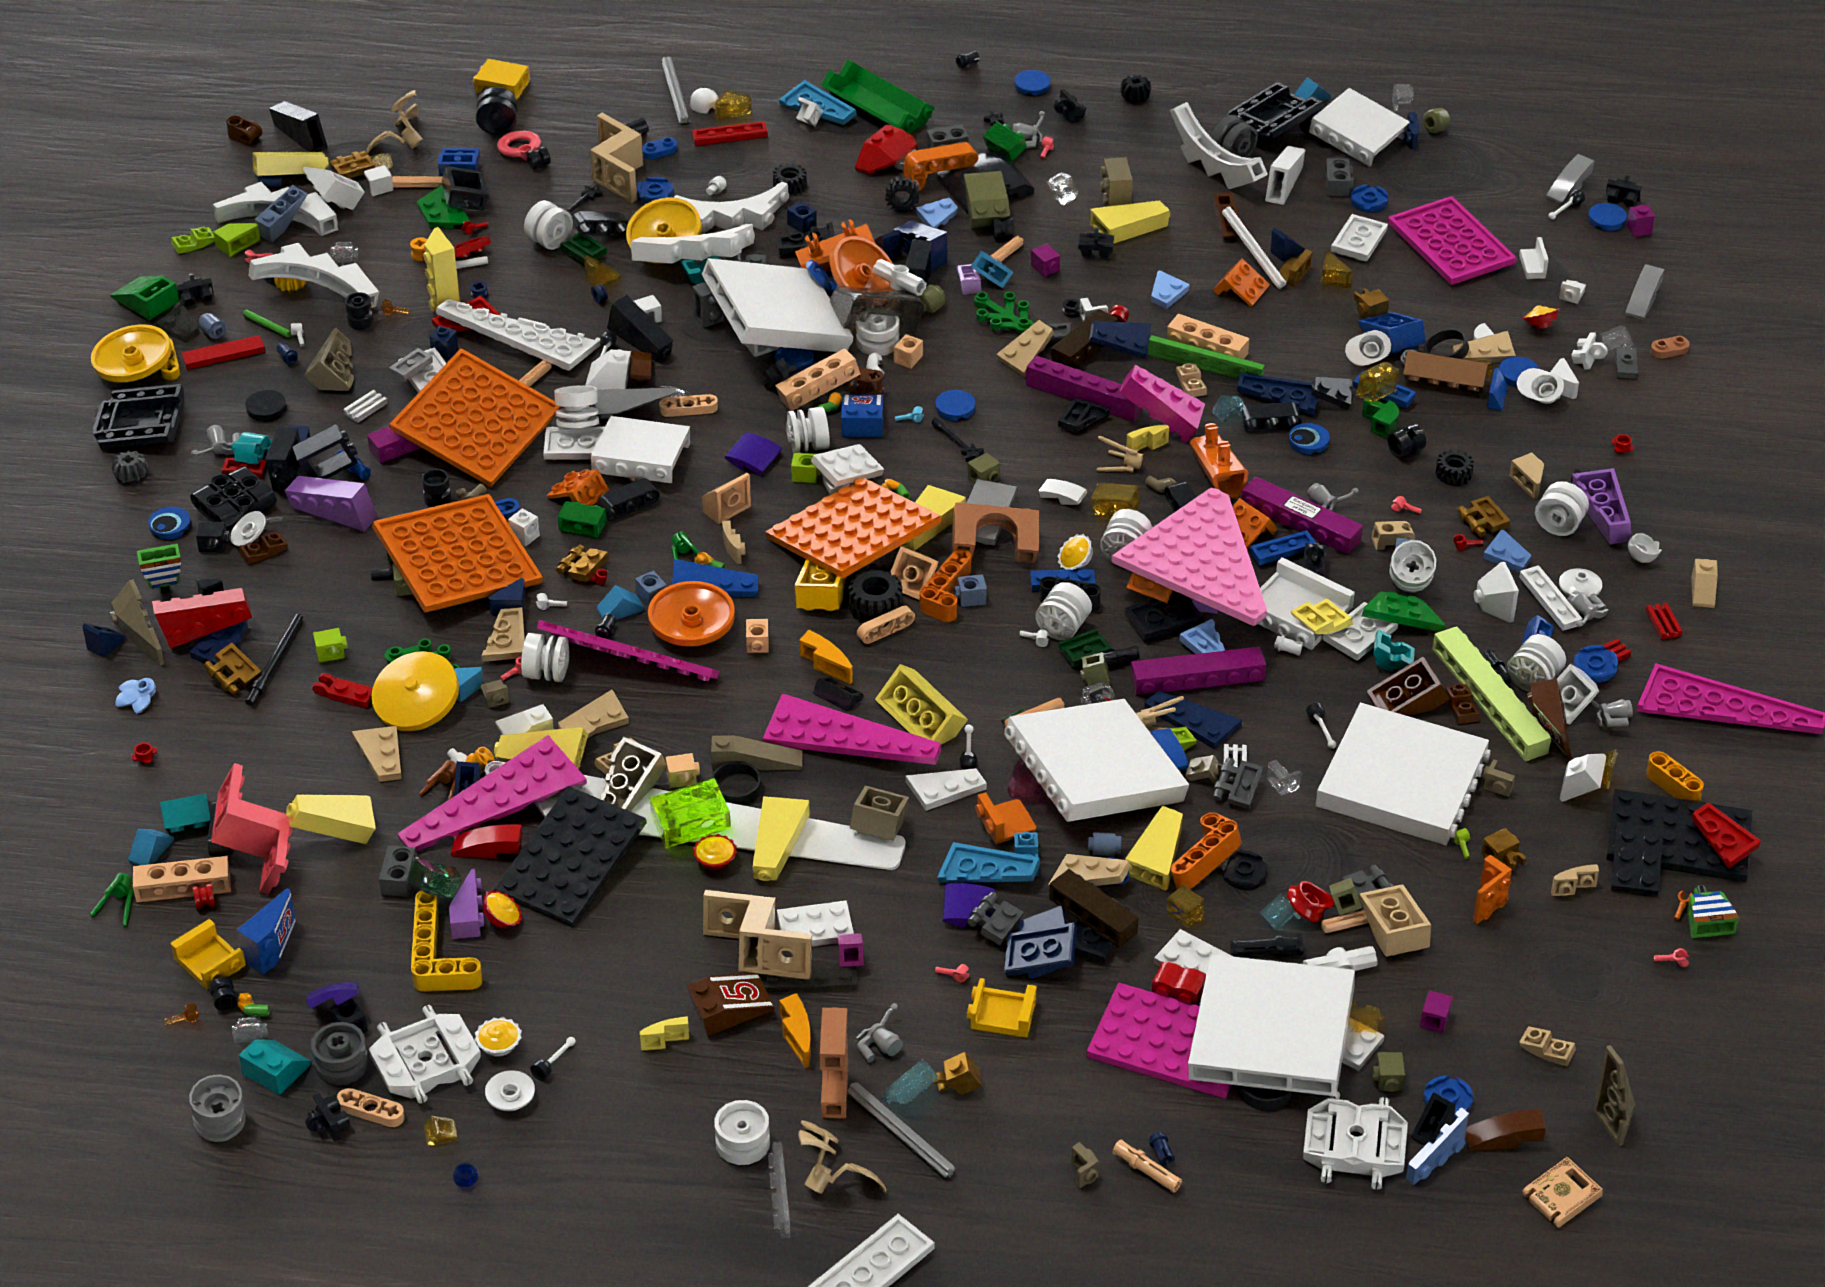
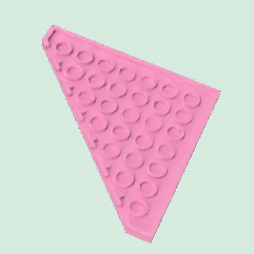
(1201, 557)

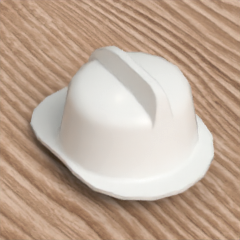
(1368, 348)
(1540, 385)

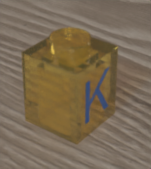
(1185, 906)

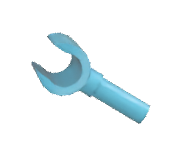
(916, 415)

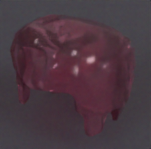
(1023, 783)

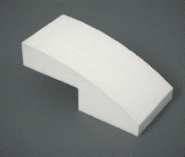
(1065, 491)

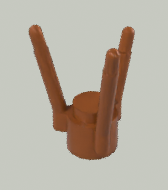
(445, 774)

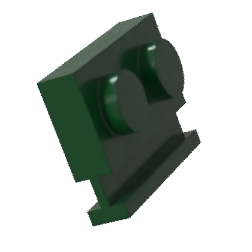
(582, 245)
(1083, 645)

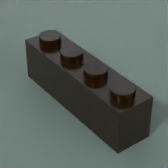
(1076, 345)
(1094, 908)

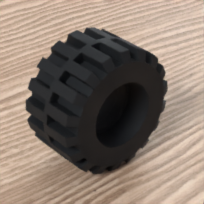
(874, 594)

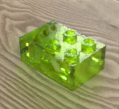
(684, 810)

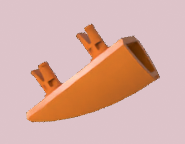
(821, 251)
(1219, 462)

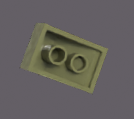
(986, 198)

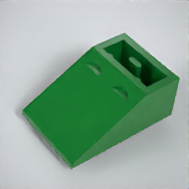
(148, 295)

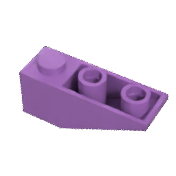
(465, 907)

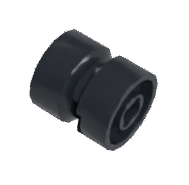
(359, 310)
(1406, 440)
(436, 487)

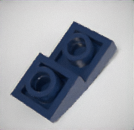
(1411, 134)

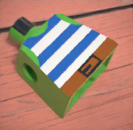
(161, 566)
(1710, 914)

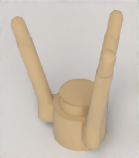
(1131, 458)
(1148, 716)

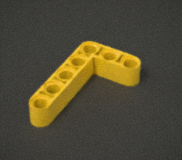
(434, 973)

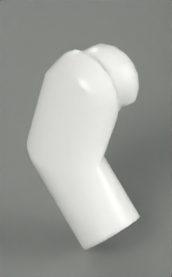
(873, 362)

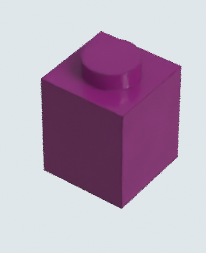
(1640, 220)
(1045, 260)
(850, 950)
(1436, 1011)

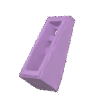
(968, 279)

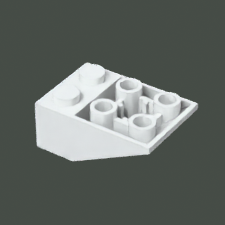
(335, 187)

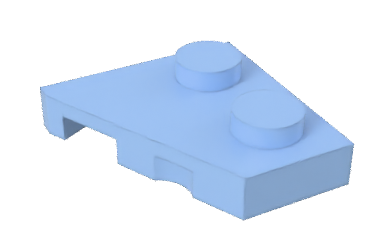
(937, 212)
(1168, 290)
(1202, 638)

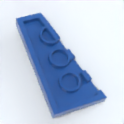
(732, 582)

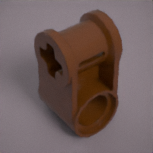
(242, 129)
(866, 382)

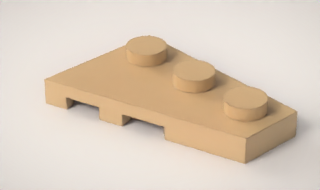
(1026, 347)
(1490, 348)
(507, 636)
(602, 713)
(381, 751)
(1094, 869)

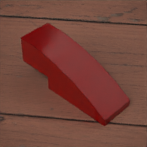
(488, 842)

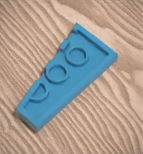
(832, 108)
(980, 864)

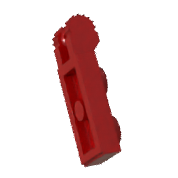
(343, 690)

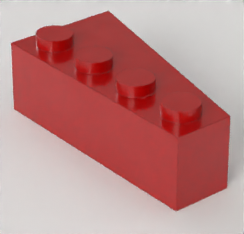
(200, 615)

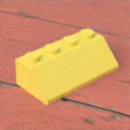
(440, 269)
(920, 706)

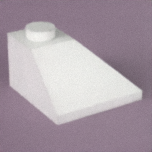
(610, 370)
(1497, 593)
(1576, 691)
(526, 721)
(1582, 775)

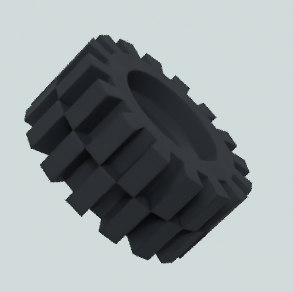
(792, 175)
(902, 202)
(1446, 463)

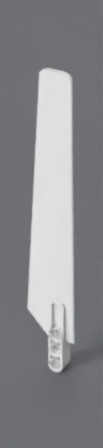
(817, 840)

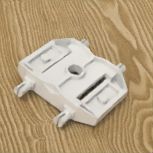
(422, 1041)
(1351, 1152)

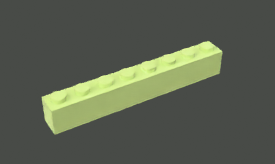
(1492, 694)

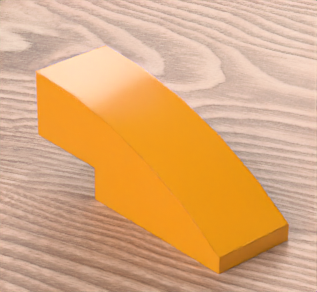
(825, 656)
(796, 1027)

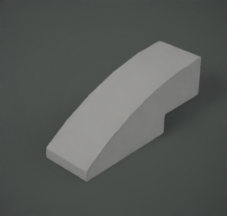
(1570, 179)
(1644, 292)

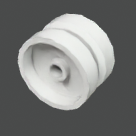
(548, 224)
(877, 334)
(1561, 508)
(742, 1132)

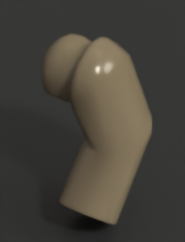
(1159, 485)
(477, 491)

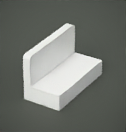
(1534, 261)

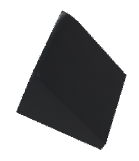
(209, 586)

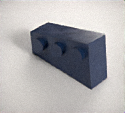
(917, 231)

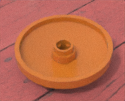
(853, 263)
(691, 613)

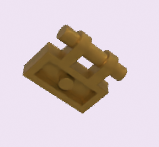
(352, 165)
(1488, 513)
(585, 565)
(237, 664)

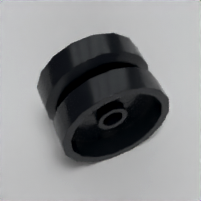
(496, 111)

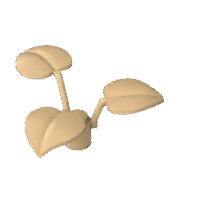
(410, 136)
(820, 1174)

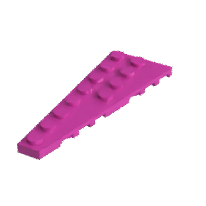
(625, 651)
(1697, 697)
(823, 729)
(506, 790)

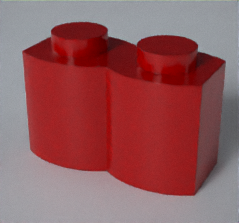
(1179, 983)

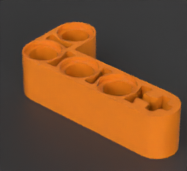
(938, 159)
(937, 593)
(1219, 842)

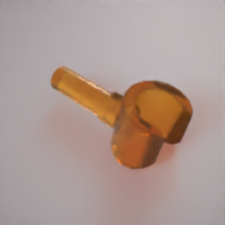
(388, 308)
(190, 1014)

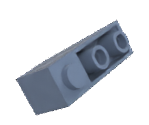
(279, 214)

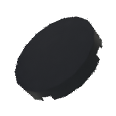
(265, 404)
(1244, 870)

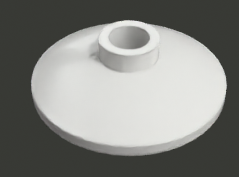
(248, 528)
(1580, 580)
(509, 1090)

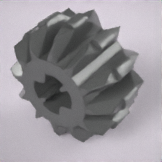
(129, 466)

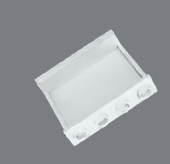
(1357, 126)
(639, 449)
(1290, 589)

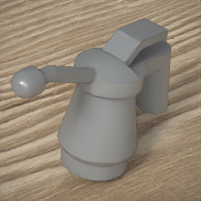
(1030, 131)
(217, 439)
(1321, 496)
(1588, 607)
(1615, 713)
(886, 1040)

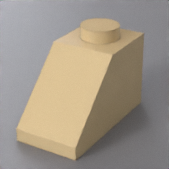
(1528, 473)
(1704, 583)

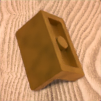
(1295, 268)

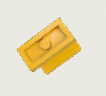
(503, 75)
(206, 954)
(1002, 1010)

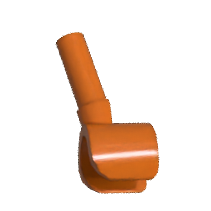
(1683, 903)

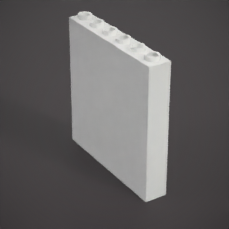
(776, 305)
(1096, 759)
(1403, 774)
(1272, 1025)

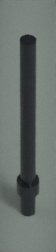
(259, 685)

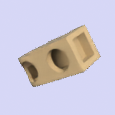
(1387, 532)

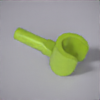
(1461, 838)

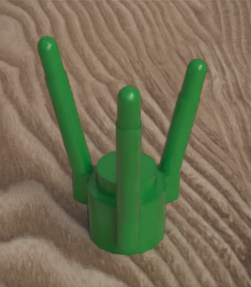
(682, 544)
(119, 887)

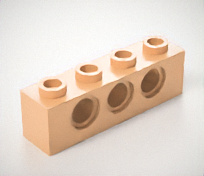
(1206, 336)
(817, 379)
(178, 878)

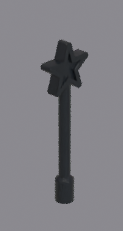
(993, 118)
(590, 192)
(970, 452)

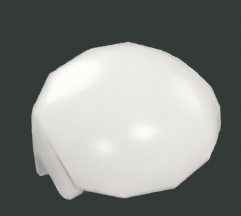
(703, 100)
(1643, 548)

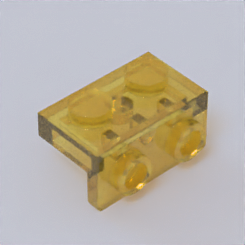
(1365, 1018)

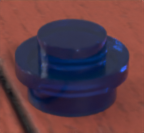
(465, 1175)

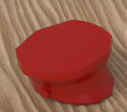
(1309, 901)

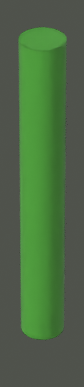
(267, 323)

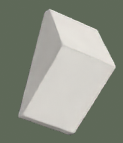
(1570, 381)

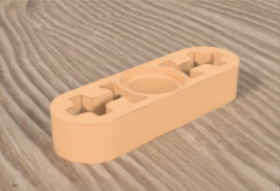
(701, 405)
(873, 629)
(378, 1115)

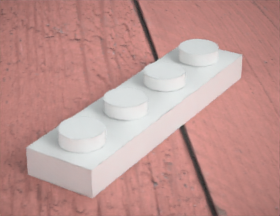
(1550, 597)

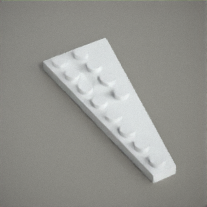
(524, 334)

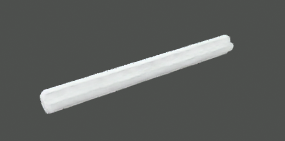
(1254, 248)

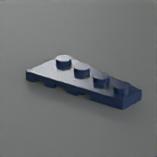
(1279, 391)
(1204, 723)

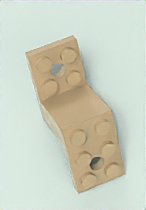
(616, 157)
(758, 940)

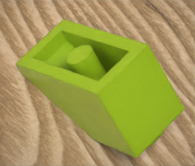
(236, 237)

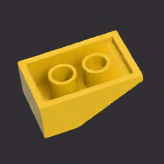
(818, 588)

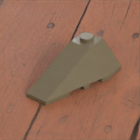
(331, 365)
(134, 621)
(757, 753)
(632, 773)
(1614, 1097)

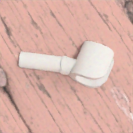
(296, 329)
(543, 602)
(1040, 636)

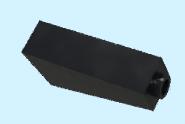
(300, 125)
(638, 329)

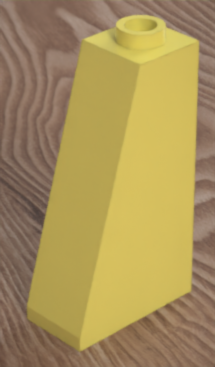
(287, 162)
(1130, 219)
(940, 502)
(569, 740)
(333, 815)
(777, 834)
(1156, 849)

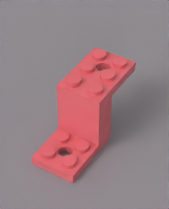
(251, 829)

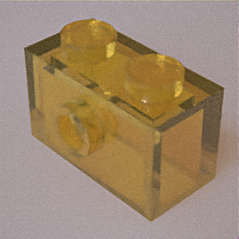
(1378, 382)
(1114, 497)

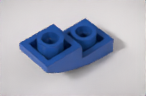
(1171, 747)

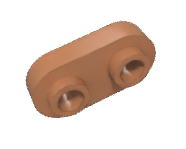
(1669, 347)

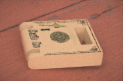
(1558, 1194)

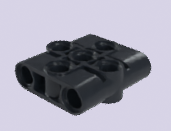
(233, 496)

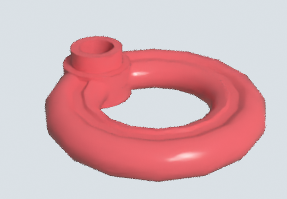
(503, 142)

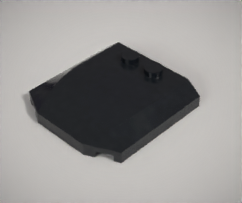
(1276, 110)
(988, 162)
(139, 416)

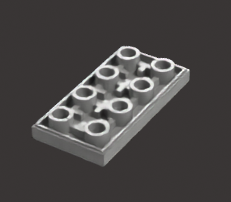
(994, 495)

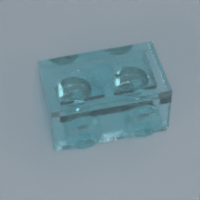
(910, 1084)

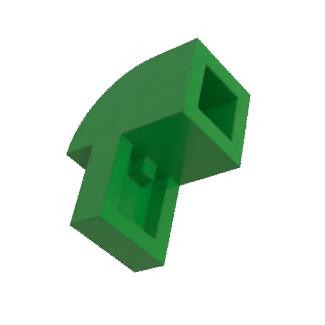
(1383, 417)

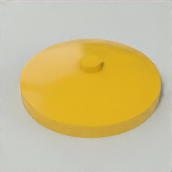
(664, 219)
(131, 353)
(415, 691)

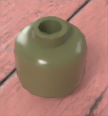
(1436, 120)
(932, 298)

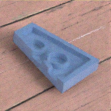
(1433, 1155)

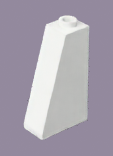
(1284, 174)

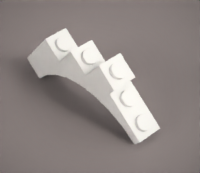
(1215, 159)
(257, 198)
(732, 214)
(697, 247)
(320, 269)

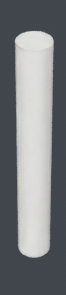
(471, 262)

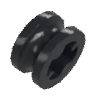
(1071, 307)

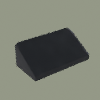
(837, 693)

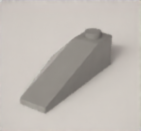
(618, 401)

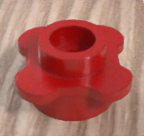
(1622, 443)
(144, 752)

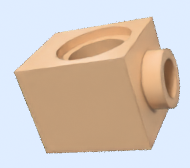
(908, 351)
(757, 636)
(682, 770)

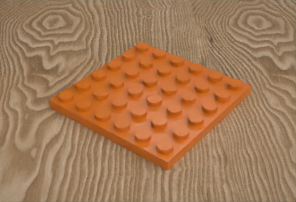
(475, 417)
(853, 527)
(456, 552)

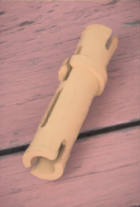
(1139, 1161)

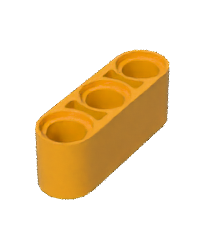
(1674, 777)

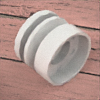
(576, 402)
(806, 430)
(1123, 529)
(1412, 554)
(1063, 611)
(546, 657)
(1536, 661)

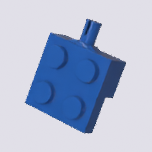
(459, 158)

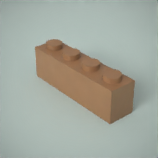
(1445, 370)

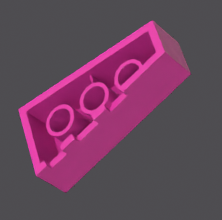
(1163, 402)

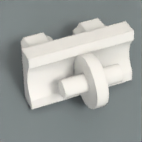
(1588, 351)

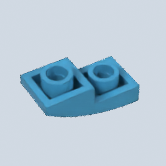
(1026, 844)

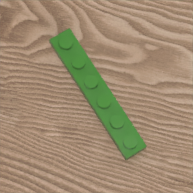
(1203, 358)

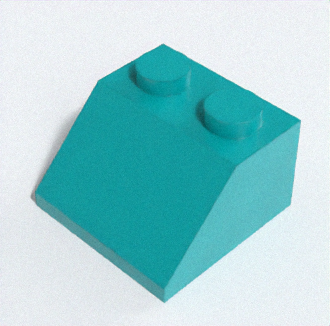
(185, 811)
(272, 1064)

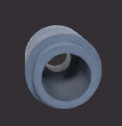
(212, 325)
(1104, 844)

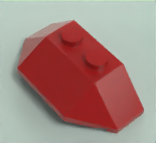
(884, 149)

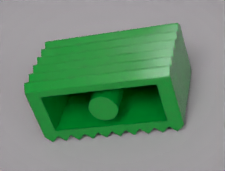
(1004, 140)
(581, 519)

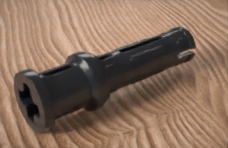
(1278, 945)

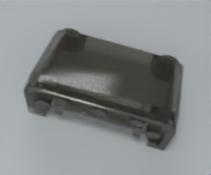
(856, 302)

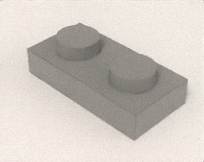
(411, 364)

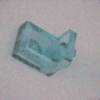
(1226, 405)
(1279, 912)

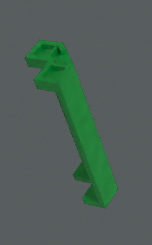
(878, 97)

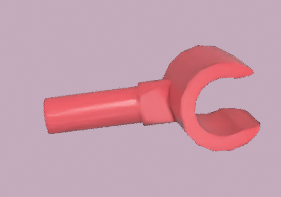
(1047, 144)
(252, 255)
(1400, 502)
(517, 669)
(1678, 956)
(959, 974)

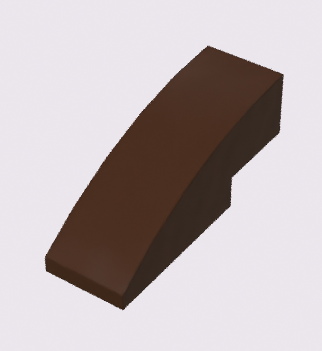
(1220, 202)
(1506, 1130)

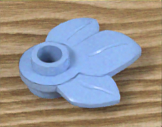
(136, 694)

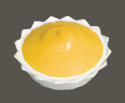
(1075, 552)
(498, 1036)

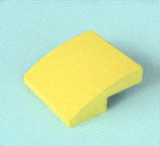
(1322, 617)

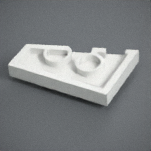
(945, 787)

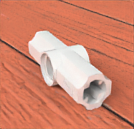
(899, 277)
(1340, 958)

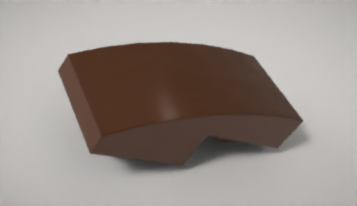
(640, 366)
(268, 546)
(1462, 703)

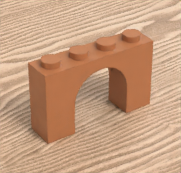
(1020, 523)
(834, 1062)

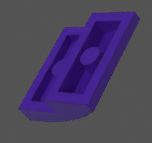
(753, 452)
(961, 900)
(339, 992)

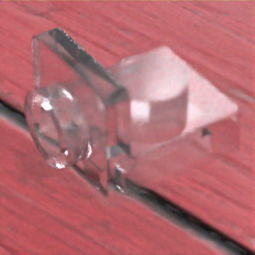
(1281, 780)

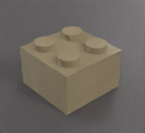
(1116, 182)
(879, 813)

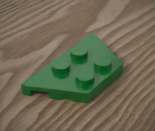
(437, 213)
(1403, 610)

